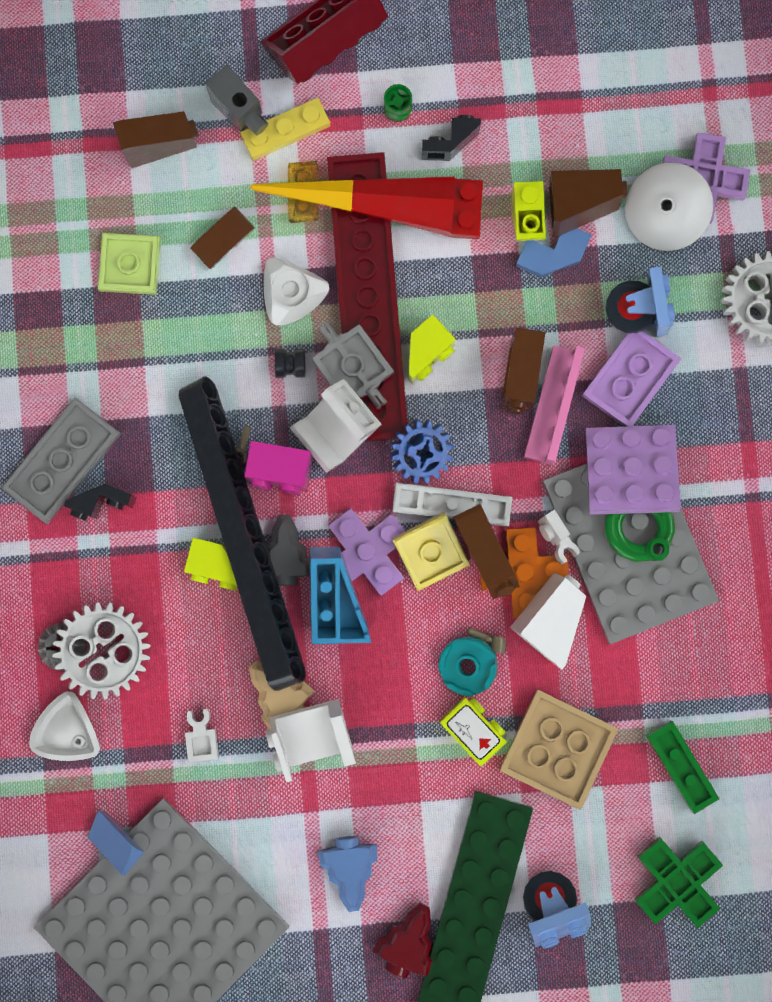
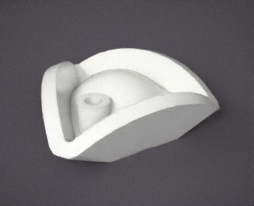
(291, 291)
(64, 731)

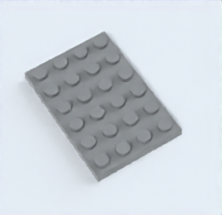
(626, 592)

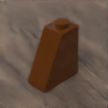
(155, 137)
(583, 197)
(486, 552)

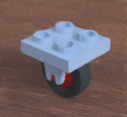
(637, 305)
(553, 907)

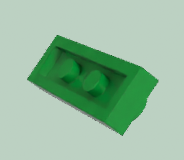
(682, 767)

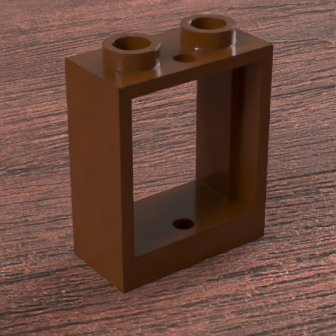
(522, 370)

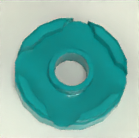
(480, 654)

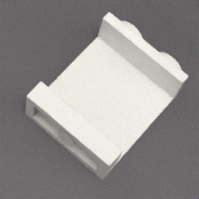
(336, 426)
(309, 736)

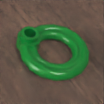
(640, 552)

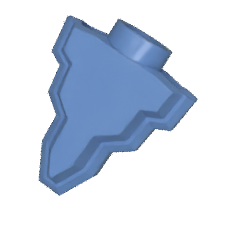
(349, 868)

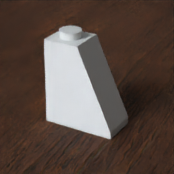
(552, 618)

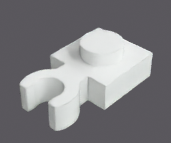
(201, 742)

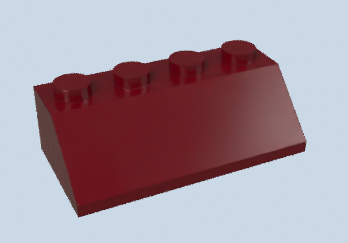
(320, 34)

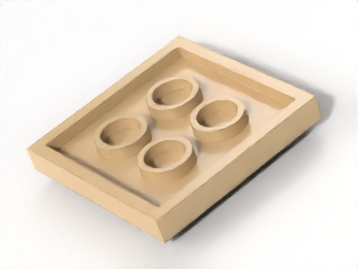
(558, 749)

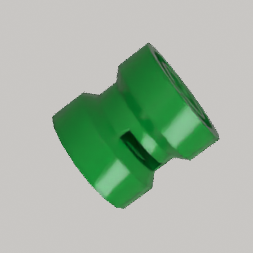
(397, 96)

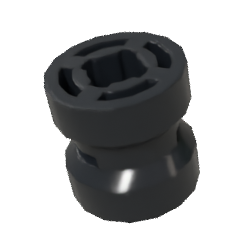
(283, 363)

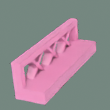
(554, 404)

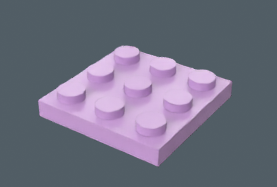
(632, 469)

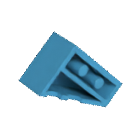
(333, 600)

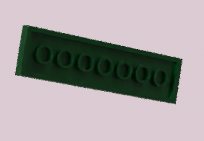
(476, 900)

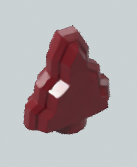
(407, 944)

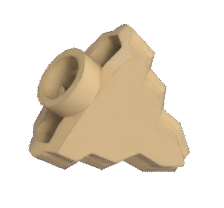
(281, 701)

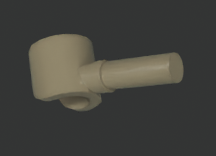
(242, 444)
(497, 643)

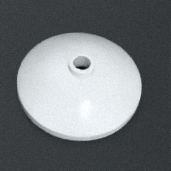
(689, 212)

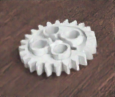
(743, 298)
(116, 672)

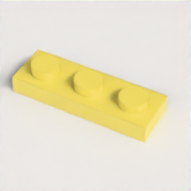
(287, 129)

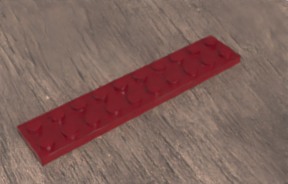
(369, 287)

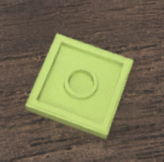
(129, 263)

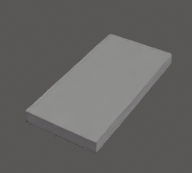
(61, 461)

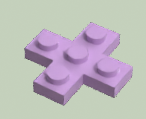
(707, 160)
(368, 550)

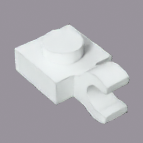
(556, 532)

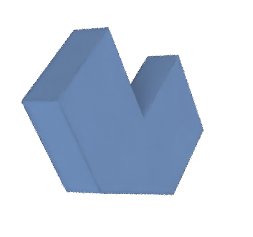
(544, 260)

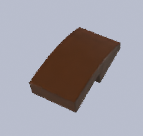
(222, 237)

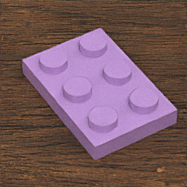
(631, 377)

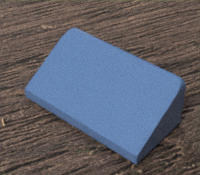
(114, 843)

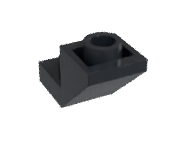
(463, 131)
(91, 501)

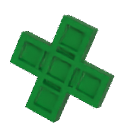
(678, 882)

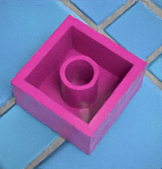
(278, 467)

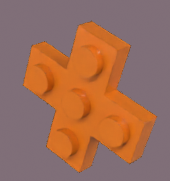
(528, 568)

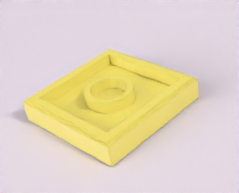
(430, 551)

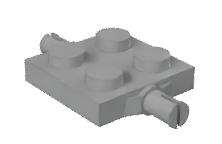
(356, 360)

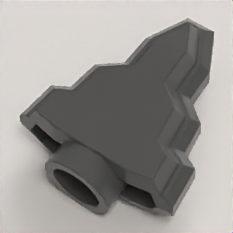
(287, 553)

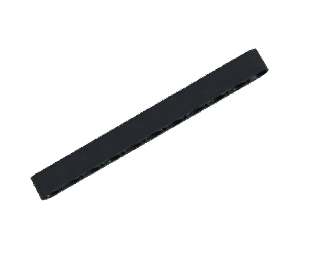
(242, 535)

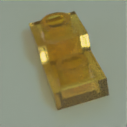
(301, 210)

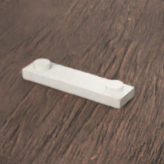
(433, 501)

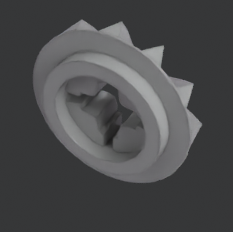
(45, 643)

